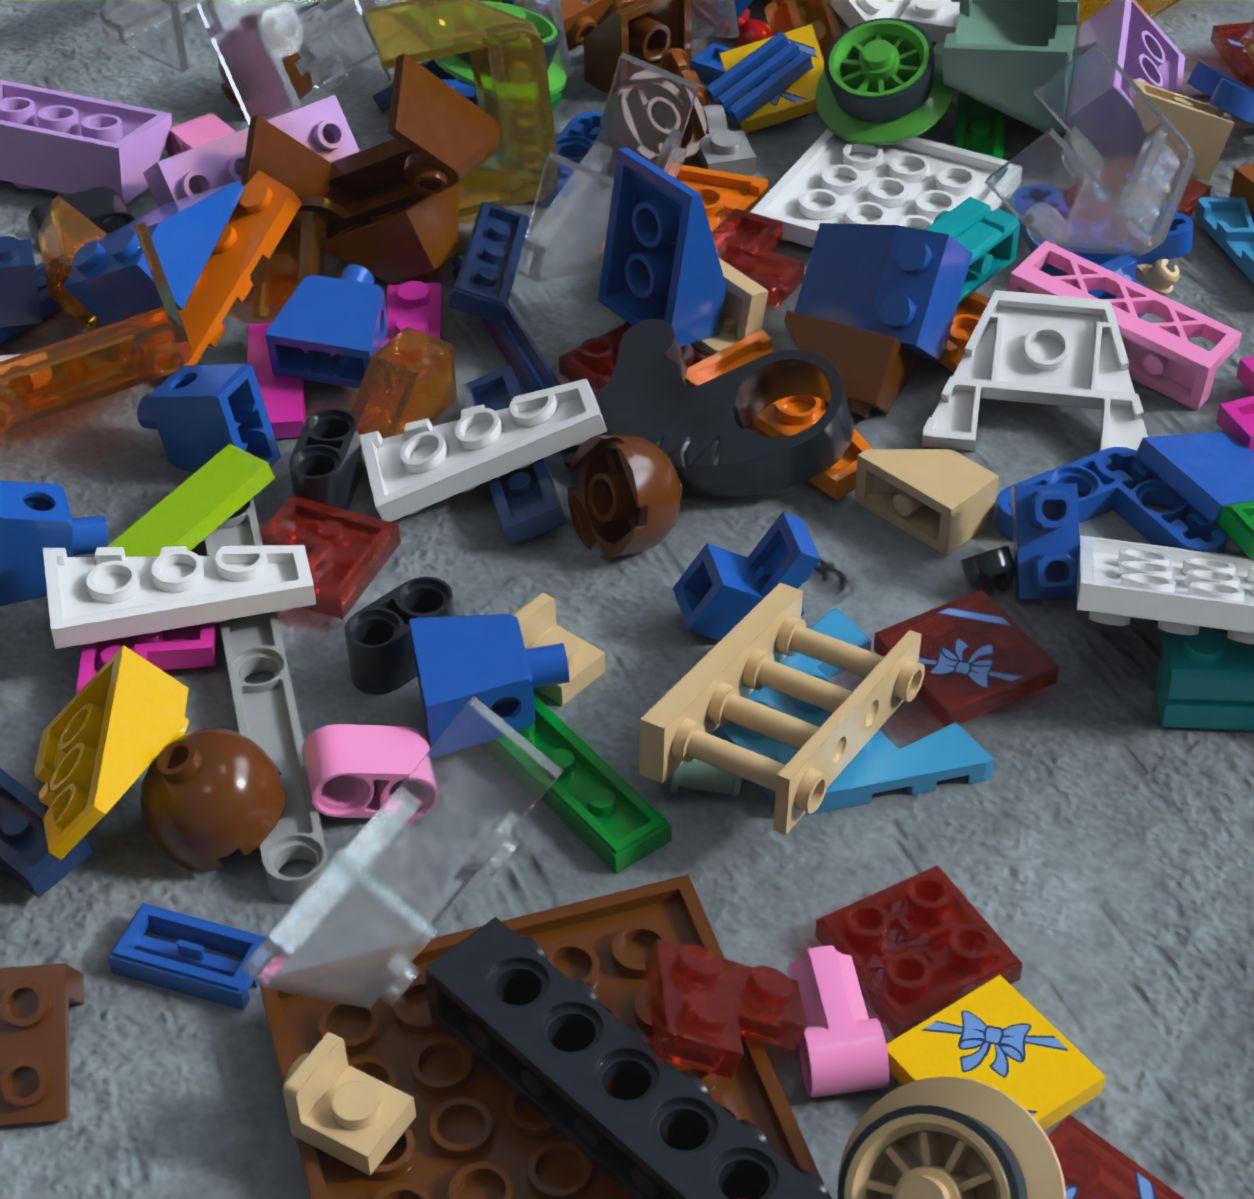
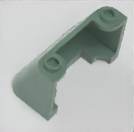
(1009, 51)

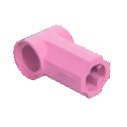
(841, 1045)

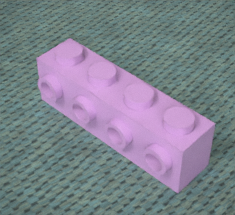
(220, 162)

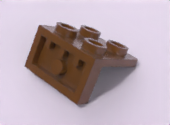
(36, 1042)

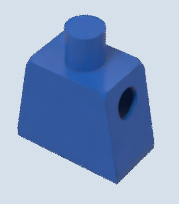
(329, 328)
(206, 410)
(35, 519)
(484, 660)

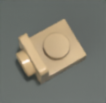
(540, 628)
(344, 1107)

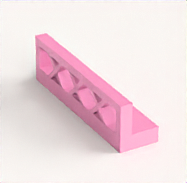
(1156, 351)

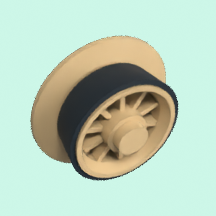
(949, 1143)

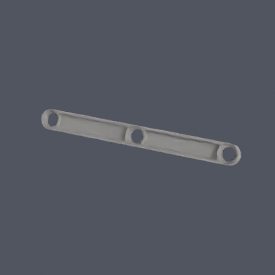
(271, 720)

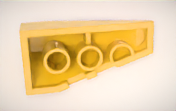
(105, 744)

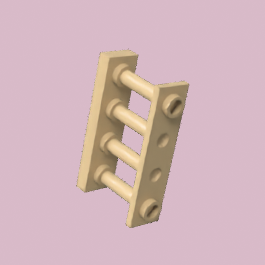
(748, 660)

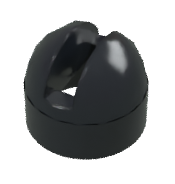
(990, 570)

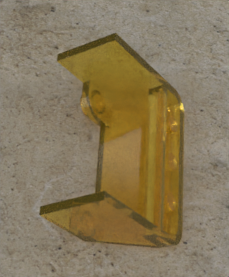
(508, 82)

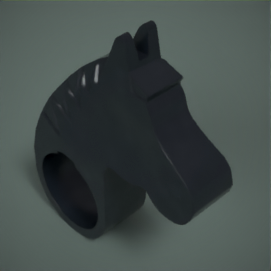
(710, 424)

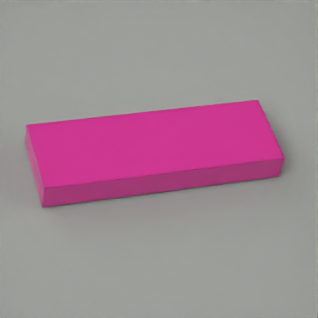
(281, 394)

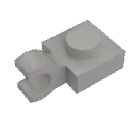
(724, 148)

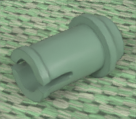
(703, 777)

